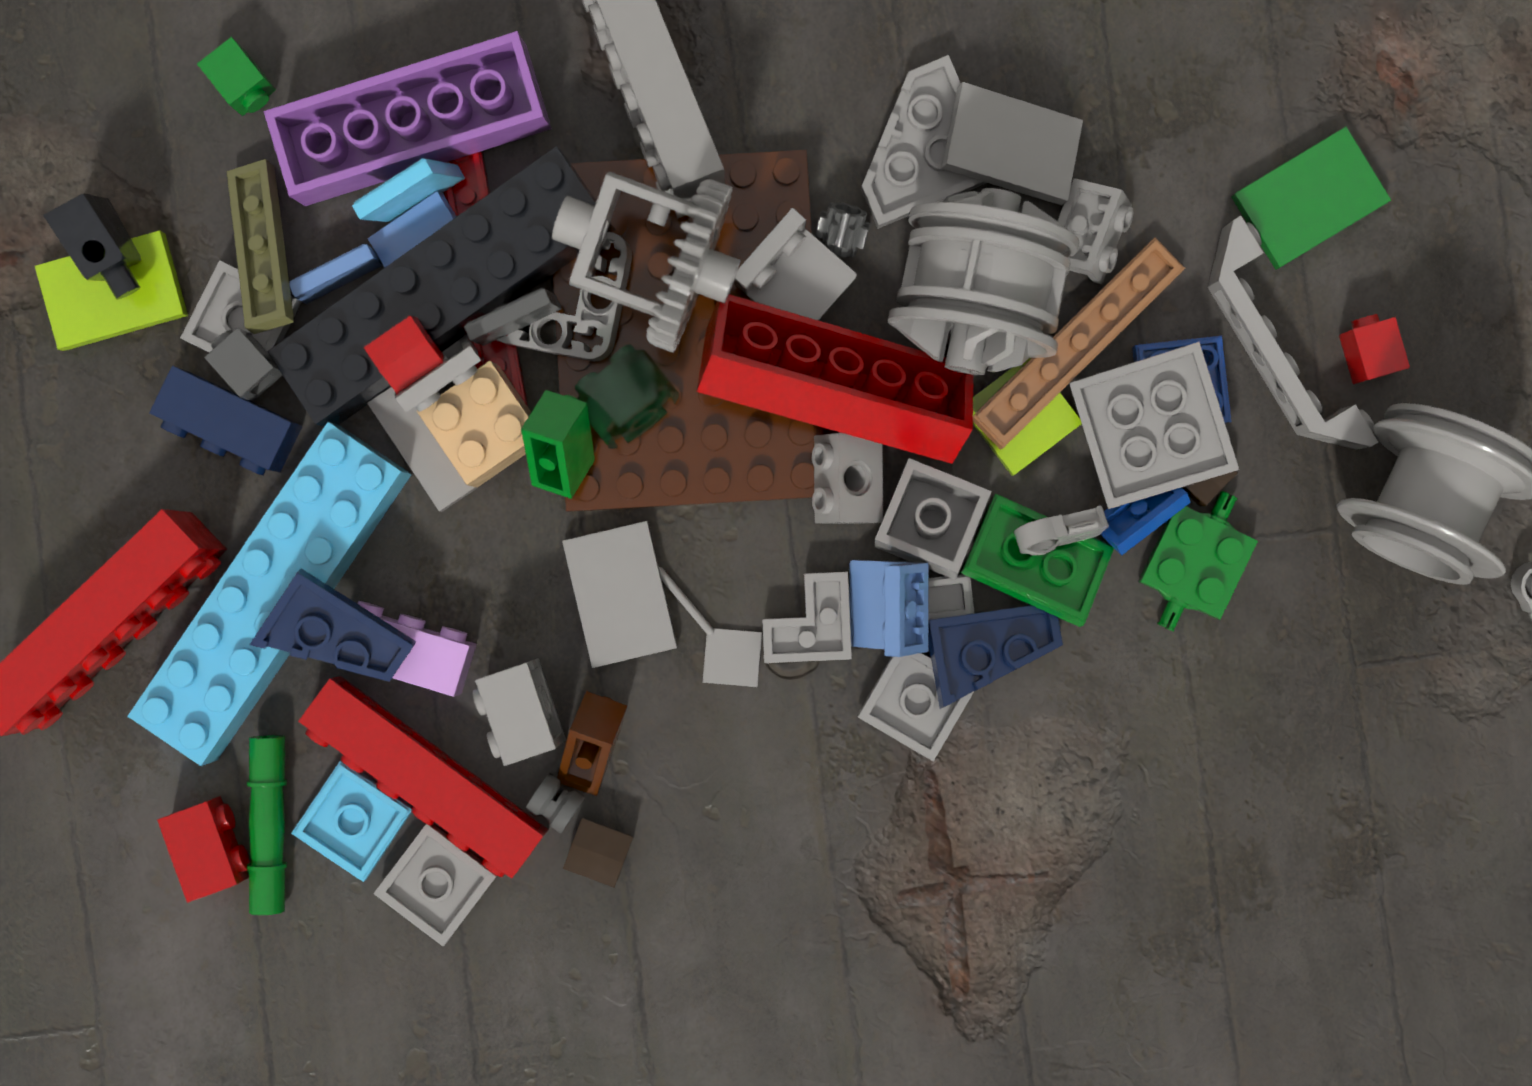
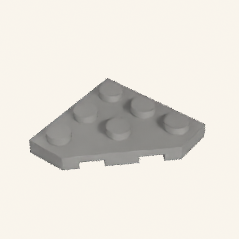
(913, 146)

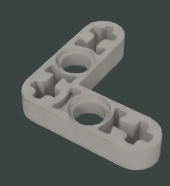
(586, 317)

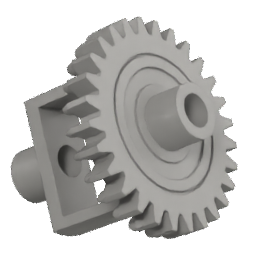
(696, 270)

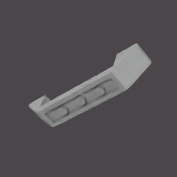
(1347, 426)

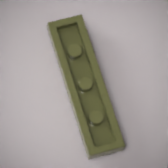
(260, 247)

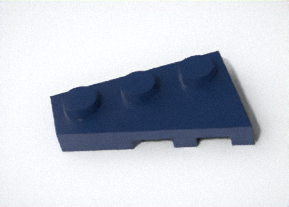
(332, 628)
(987, 645)

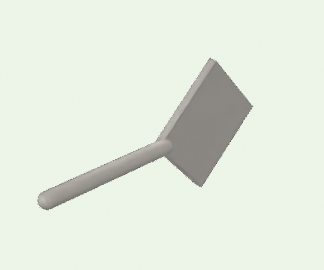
(730, 654)

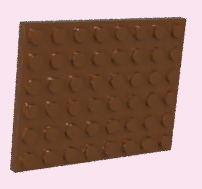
(704, 444)

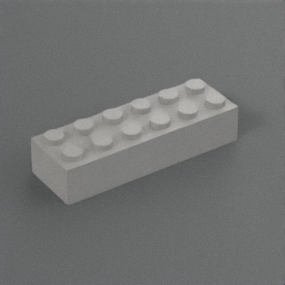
(656, 95)

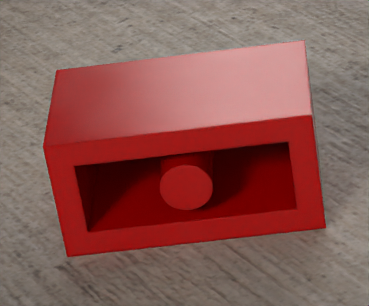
(204, 848)

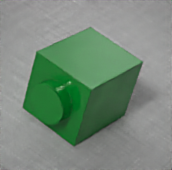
(237, 77)

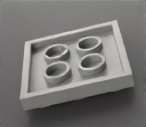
(1154, 425)

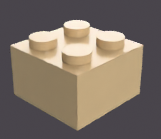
(479, 424)

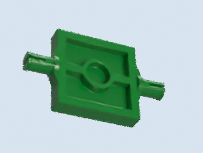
(1198, 561)

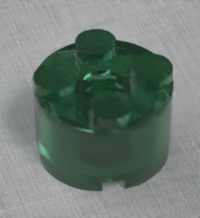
(626, 396)

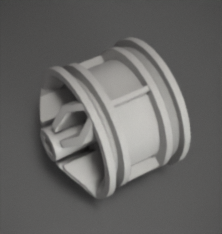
(983, 281)

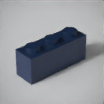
(225, 421)

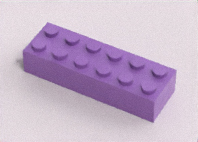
(407, 114)

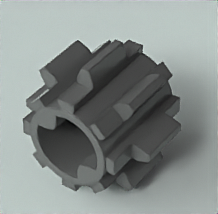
(843, 229)

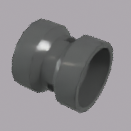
(554, 803)

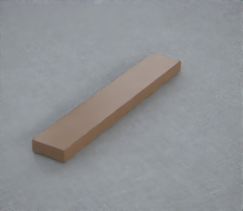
(1078, 343)

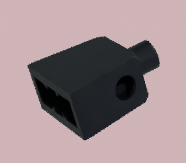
(87, 228)

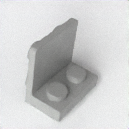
(794, 271)

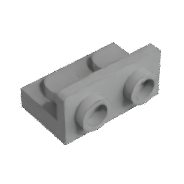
(1097, 218)

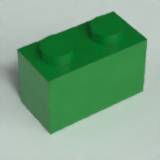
(558, 443)

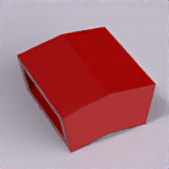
(404, 353)

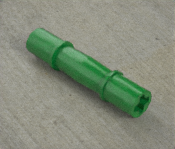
(266, 824)

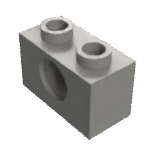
(858, 498)

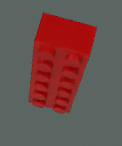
(835, 379)
(103, 618)

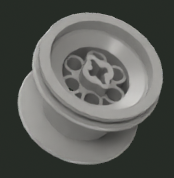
(1440, 493)

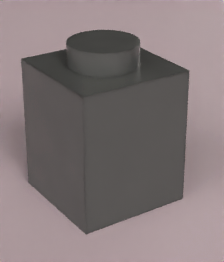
(243, 363)

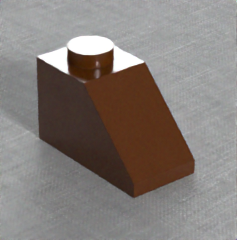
(591, 743)

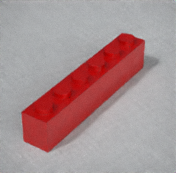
(422, 776)

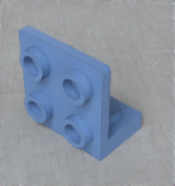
(889, 606)

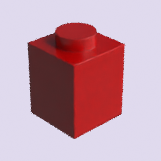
(1373, 348)

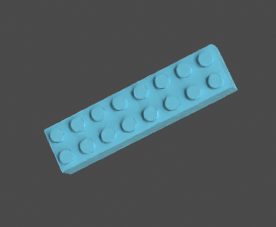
(311, 525)

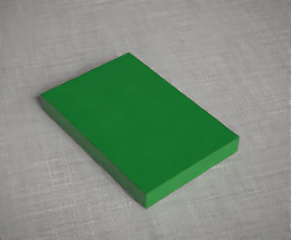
(1311, 197)
(1056, 582)

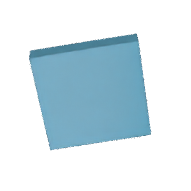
(407, 190)
(352, 821)

